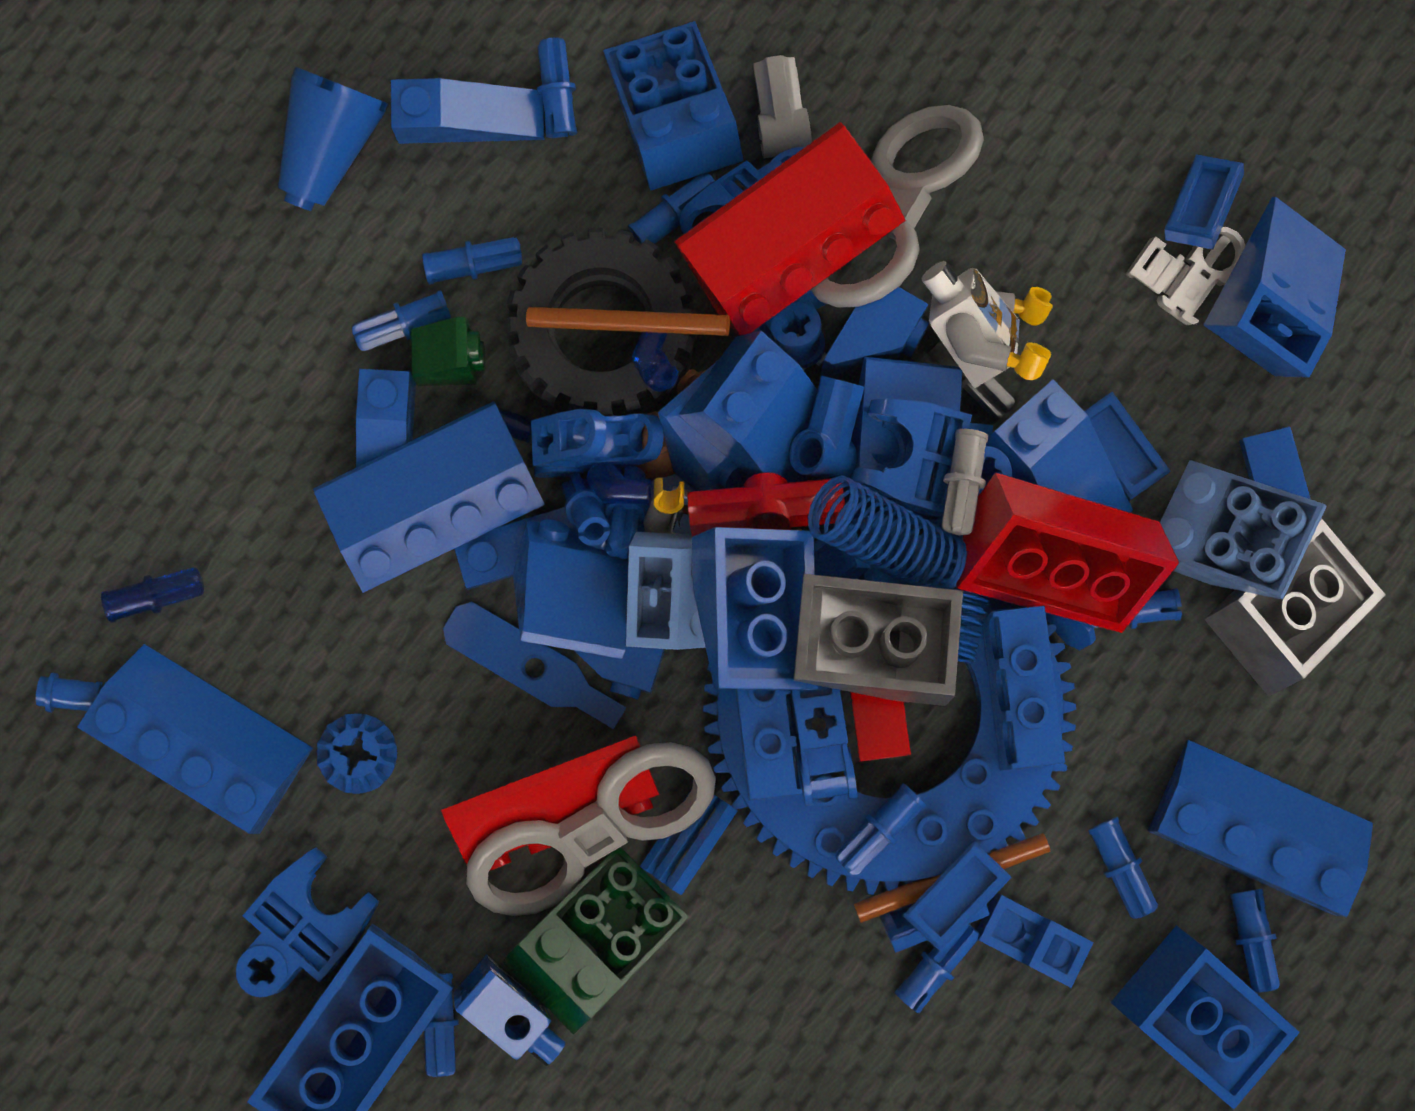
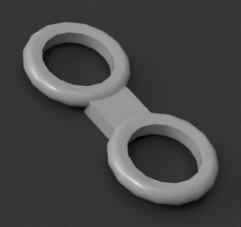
(911, 195)
(592, 830)

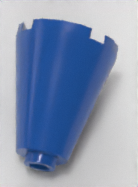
(323, 136)

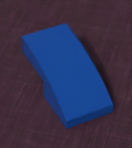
(1034, 940)

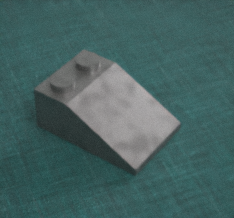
(1290, 636)
(879, 638)

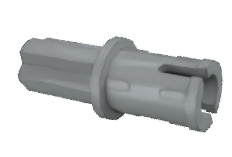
(964, 481)

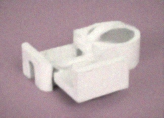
(1183, 283)

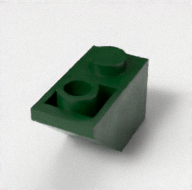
(447, 353)

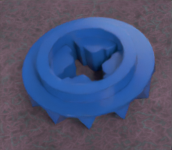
(367, 774)

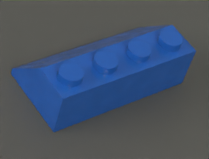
(428, 497)
(196, 739)
(1264, 829)
(355, 1031)

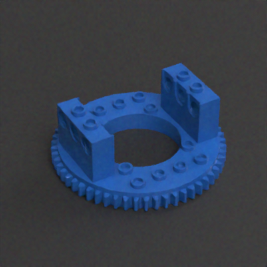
(981, 801)

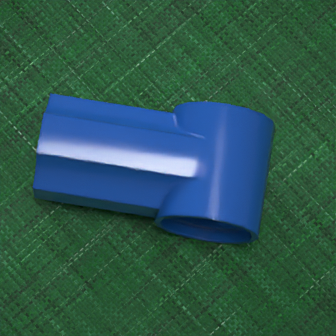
(826, 445)

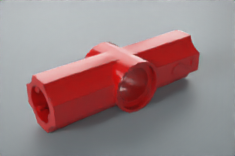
(761, 503)

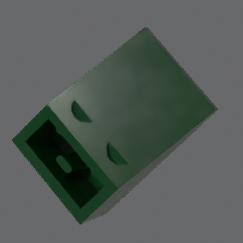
(595, 940)

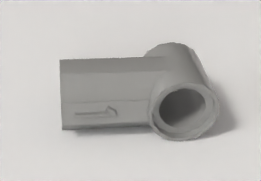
(781, 119)

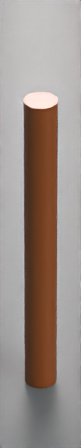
(628, 321)
(910, 892)

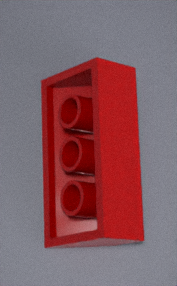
(790, 230)
(1064, 554)
(546, 797)

